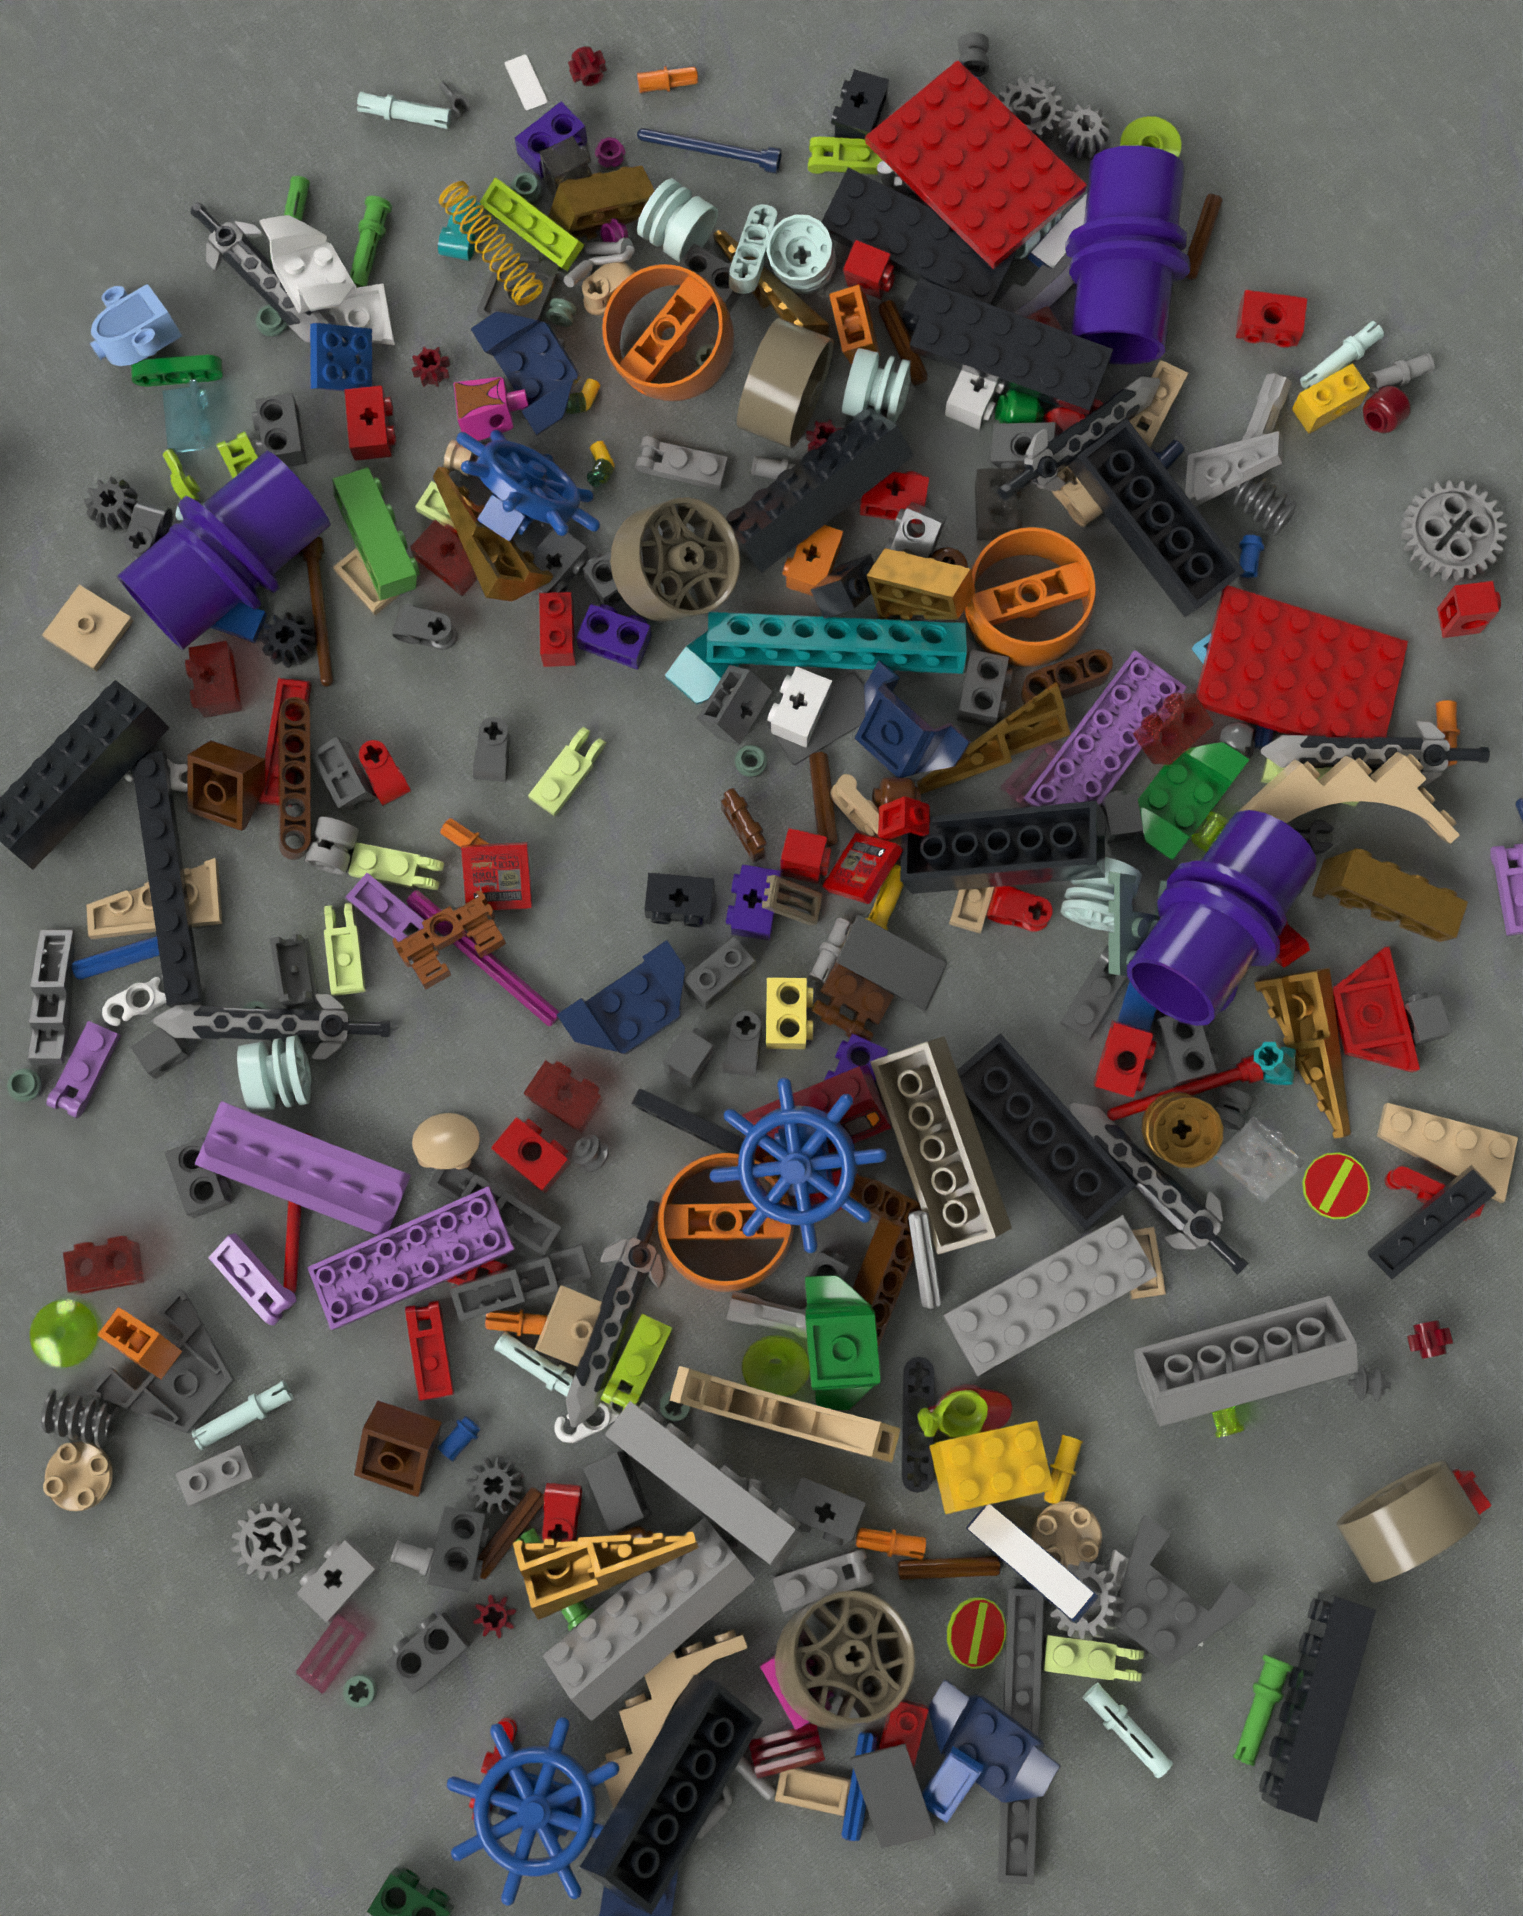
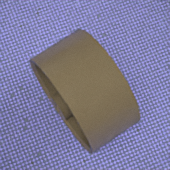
(784, 383)
(675, 559)
(1408, 1521)
(845, 1660)

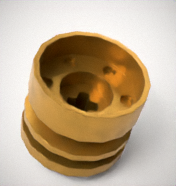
(1196, 1141)

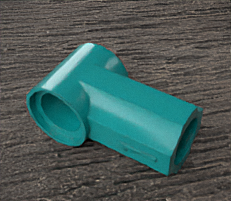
(453, 242)
(1276, 1063)

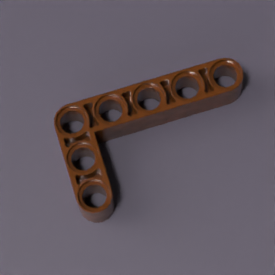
(889, 1250)

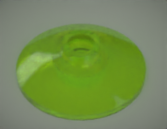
(79, 1337)
(779, 1378)

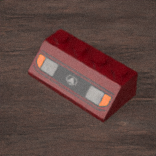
(862, 1120)

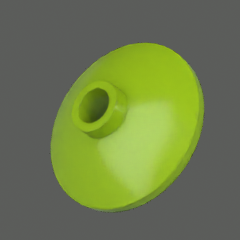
(1152, 132)

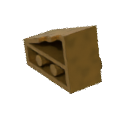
(590, 202)
(919, 586)

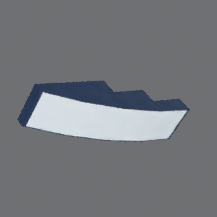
(1053, 244)
(1032, 1563)

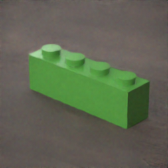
(375, 533)

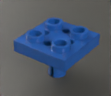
(332, 356)

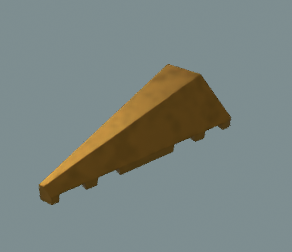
(775, 293)
(498, 564)
(1026, 728)
(1307, 1018)

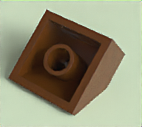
(224, 784)
(397, 1448)

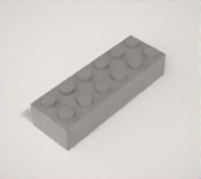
(1049, 1296)
(1246, 1360)
(704, 1485)
(646, 1622)

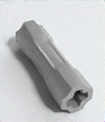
(1268, 406)
(755, 1311)

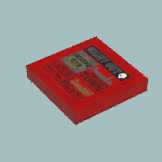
(862, 868)
(499, 873)

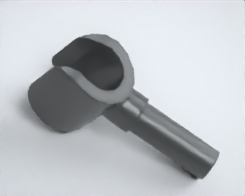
(455, 100)

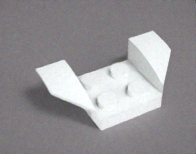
(307, 265)

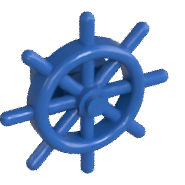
(524, 487)
(802, 1164)
(534, 1805)

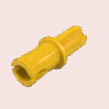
(1063, 1468)

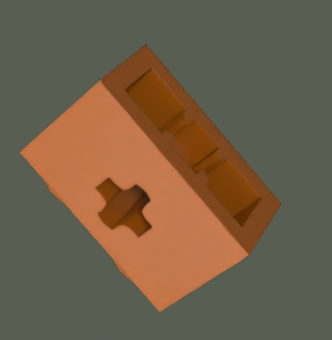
(853, 321)
(803, 574)
(139, 1343)

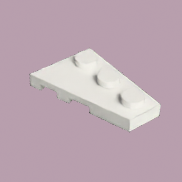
(364, 311)

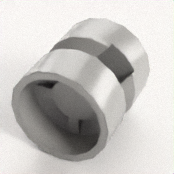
(340, 838)

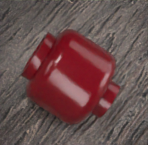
(1386, 409)

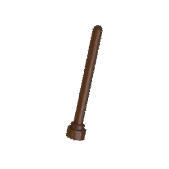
(312, 555)

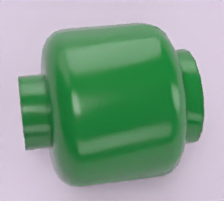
(1018, 408)

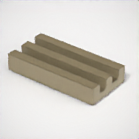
(773, 895)

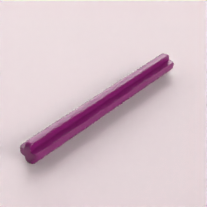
(488, 963)

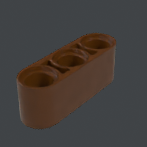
(1076, 667)

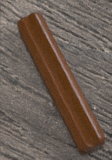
(1203, 233)
(901, 340)
(821, 795)
(510, 1531)
(949, 1568)

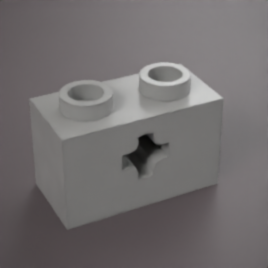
(218, 1475)
(356, 1570)

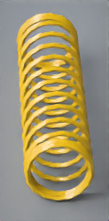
(522, 289)

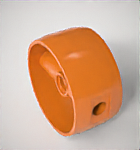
(680, 312)
(1051, 588)
(700, 1221)

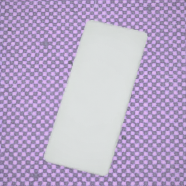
(526, 82)

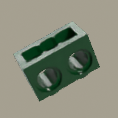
(417, 1897)

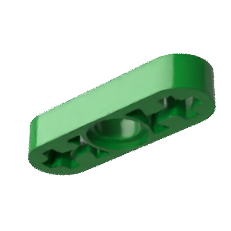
(176, 370)

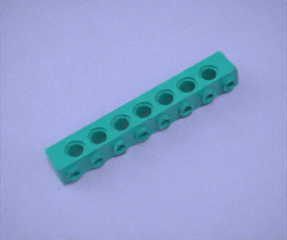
(836, 642)

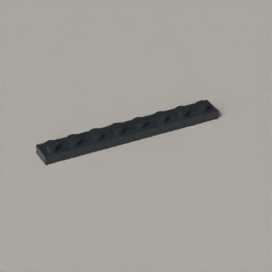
(167, 880)

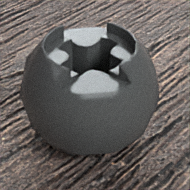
(1239, 736)

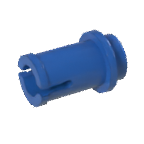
(1250, 555)
(459, 1438)

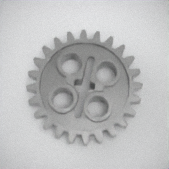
(1476, 549)

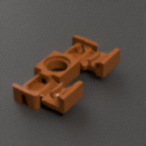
(421, 943)

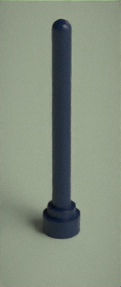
(767, 158)

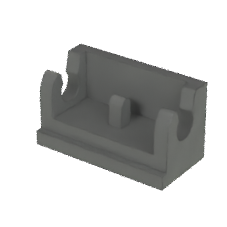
(343, 774)
(294, 971)
(617, 1490)

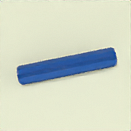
(115, 958)
(855, 1803)

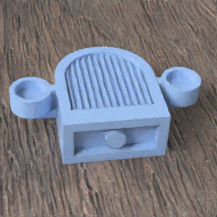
(132, 326)

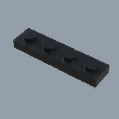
(1431, 1222)

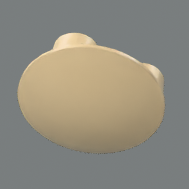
(446, 1141)
(78, 1476)
(1068, 1533)

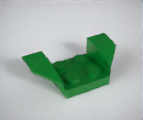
(1185, 794)
(840, 1342)

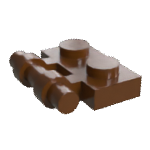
(746, 829)
(856, 994)

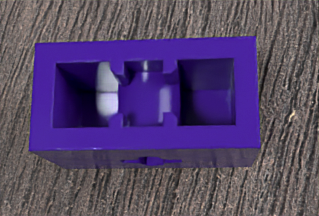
(747, 921)

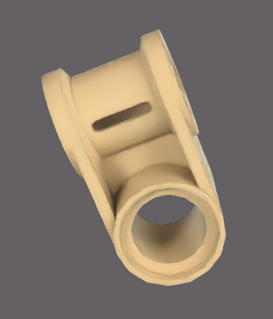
(603, 284)
(1076, 499)

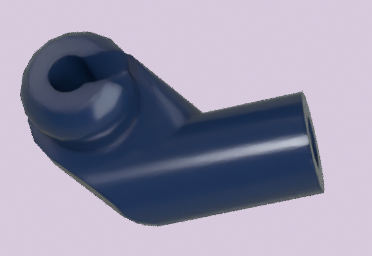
(1170, 453)

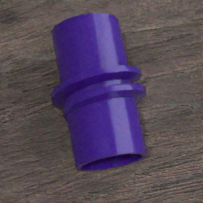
(1129, 252)
(225, 550)
(1221, 917)

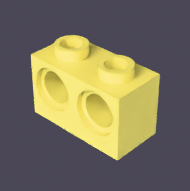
(780, 1013)

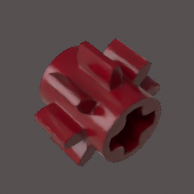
(587, 66)
(428, 359)
(821, 430)
(1430, 1339)
(491, 1625)

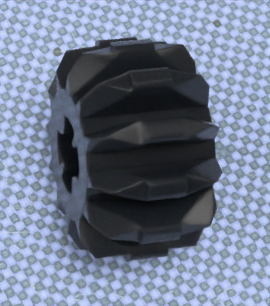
(280, 632)

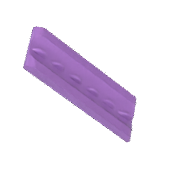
(1104, 740)
(302, 1169)
(411, 1258)

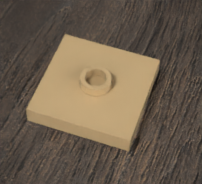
(87, 627)
(568, 1326)

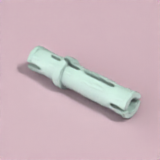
(404, 110)
(1352, 349)
(530, 1360)
(253, 1409)
(1098, 1699)

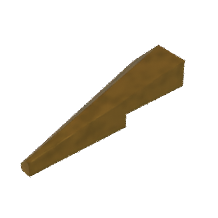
(575, 1570)

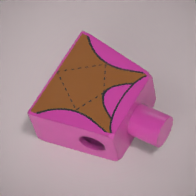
(486, 406)

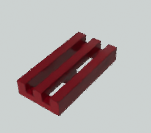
(783, 1738)

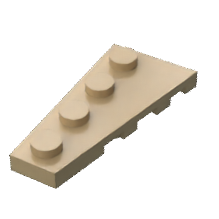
(133, 911)
(1450, 1144)

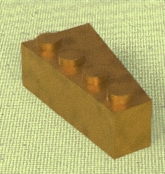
(1391, 894)

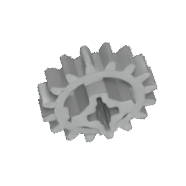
(1033, 105)
(262, 1554)
(1101, 1611)

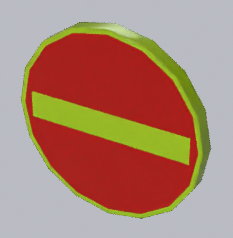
(1336, 1186)
(976, 1632)

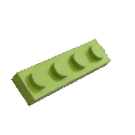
(531, 224)

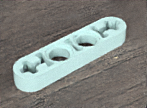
(752, 248)

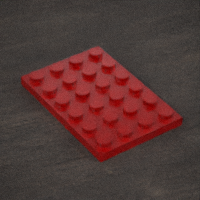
(975, 164)
(1298, 669)

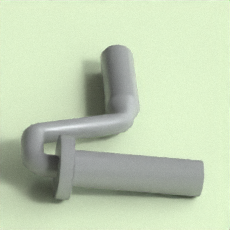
(617, 252)
(747, 1770)

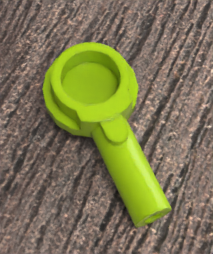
(181, 484)

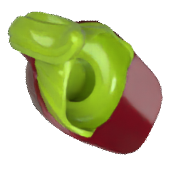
(966, 1412)

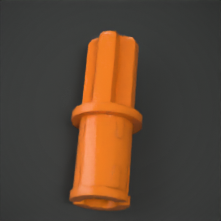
(666, 79)
(1447, 723)
(459, 834)
(515, 1322)
(891, 1543)

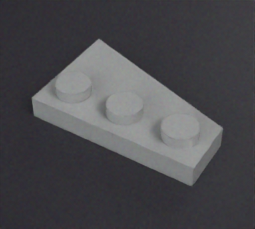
(1230, 465)

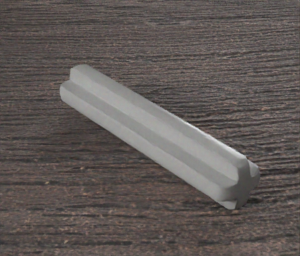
(925, 1259)

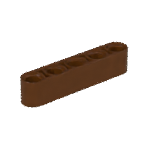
(298, 763)

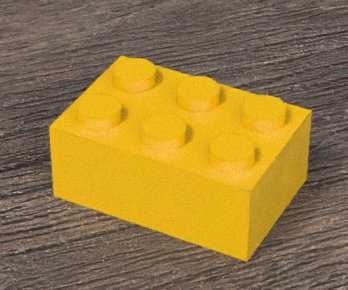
(991, 1467)

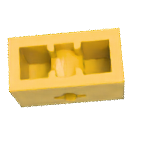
(1330, 398)

